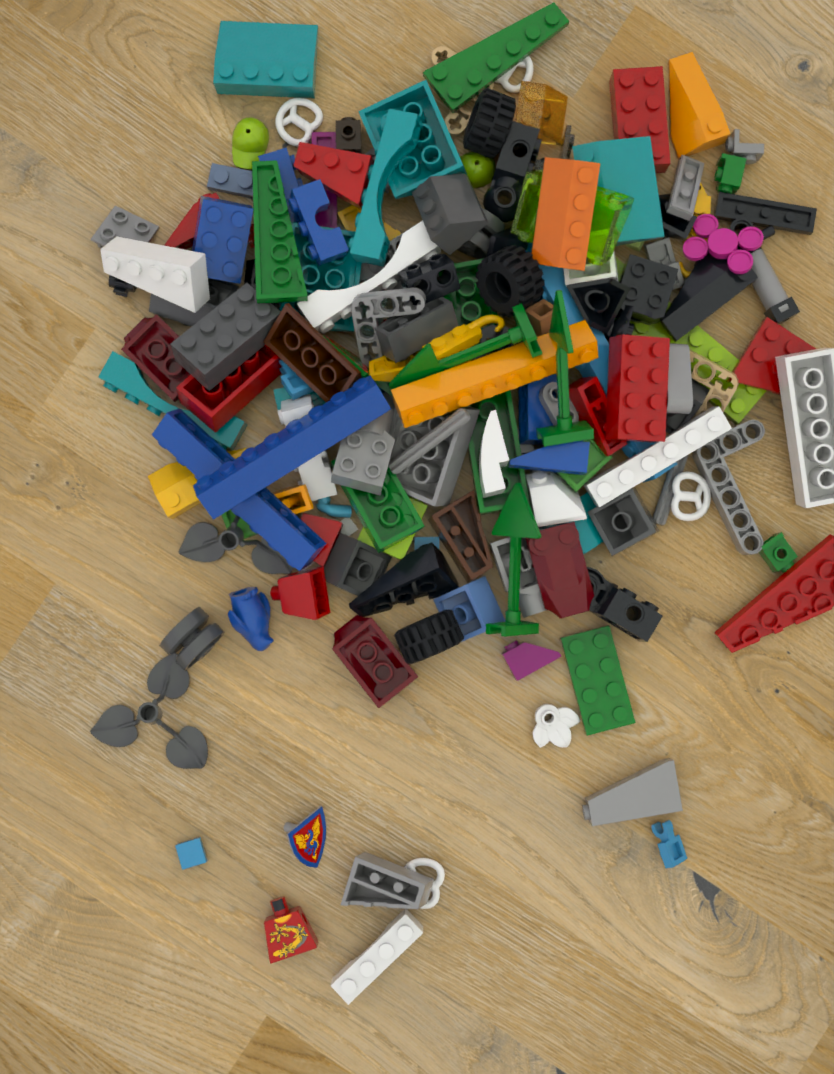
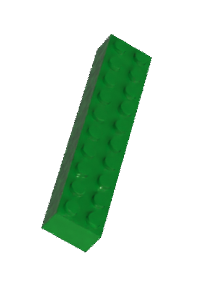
(469, 307)

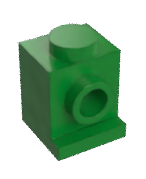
(729, 173)
(770, 549)

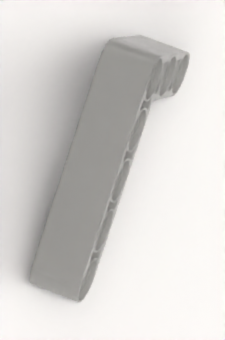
(728, 484)

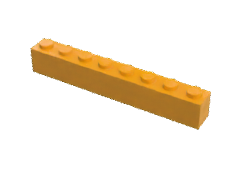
(488, 376)

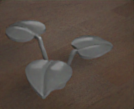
(205, 545)
(118, 728)

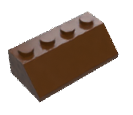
(310, 354)

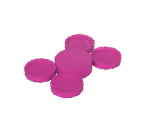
(723, 243)

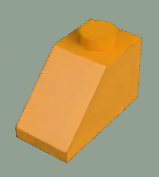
(295, 498)

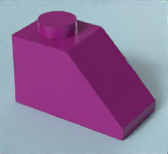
(527, 658)

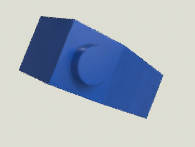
(560, 458)

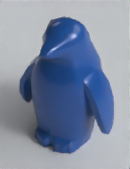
(251, 616)

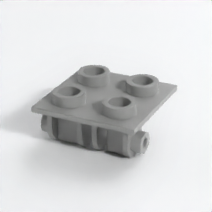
(125, 225)

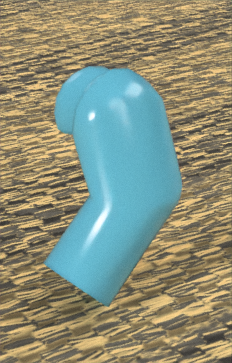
(332, 509)

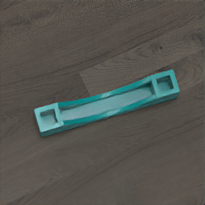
(398, 138)
(126, 376)

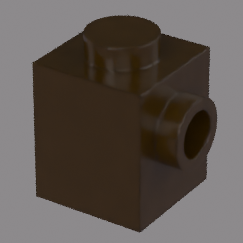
(349, 135)

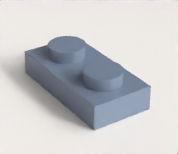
(230, 180)

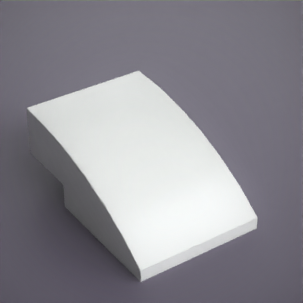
(492, 457)

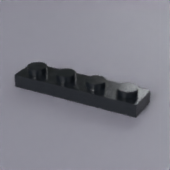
(765, 213)

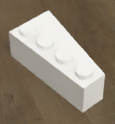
(160, 270)
(317, 471)

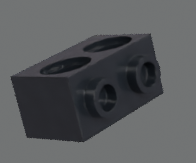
(430, 284)

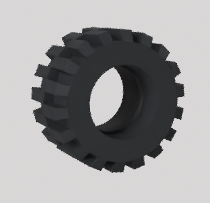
(489, 123)
(509, 280)
(429, 636)

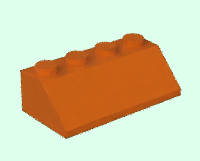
(565, 213)

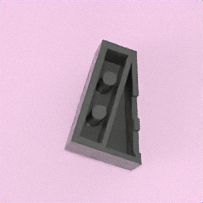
(408, 333)

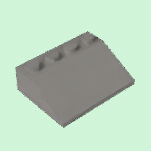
(437, 471)

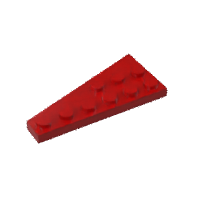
(758, 362)
(791, 599)

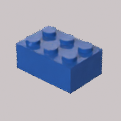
(223, 237)

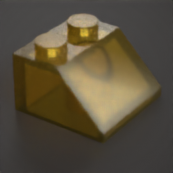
(542, 109)

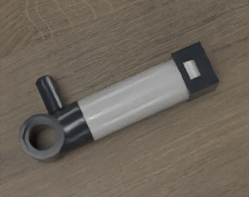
(767, 285)

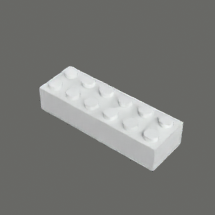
(808, 414)

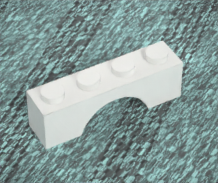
(376, 958)

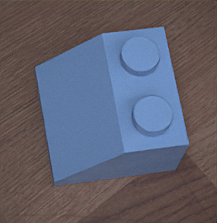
(472, 606)

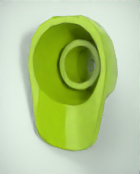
(248, 146)
(478, 174)

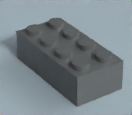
(225, 337)

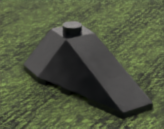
(702, 294)
(415, 576)

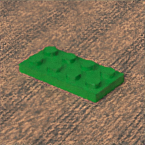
(597, 680)

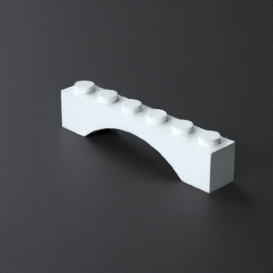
(329, 306)
(658, 456)

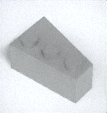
(385, 884)

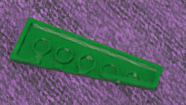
(483, 63)
(276, 254)

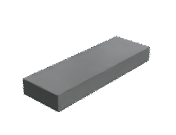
(685, 187)

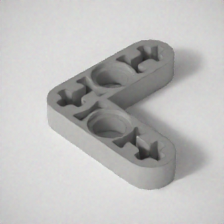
(376, 311)

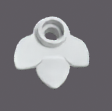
(556, 728)

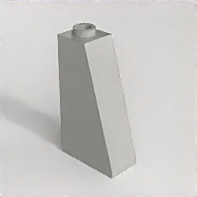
(640, 795)

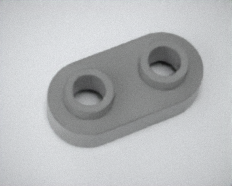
(550, 403)

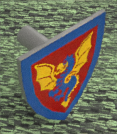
(308, 838)

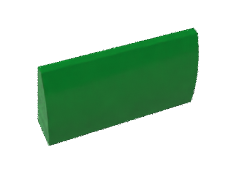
(386, 516)

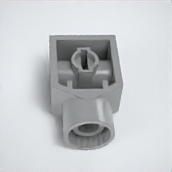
(365, 456)
(529, 594)

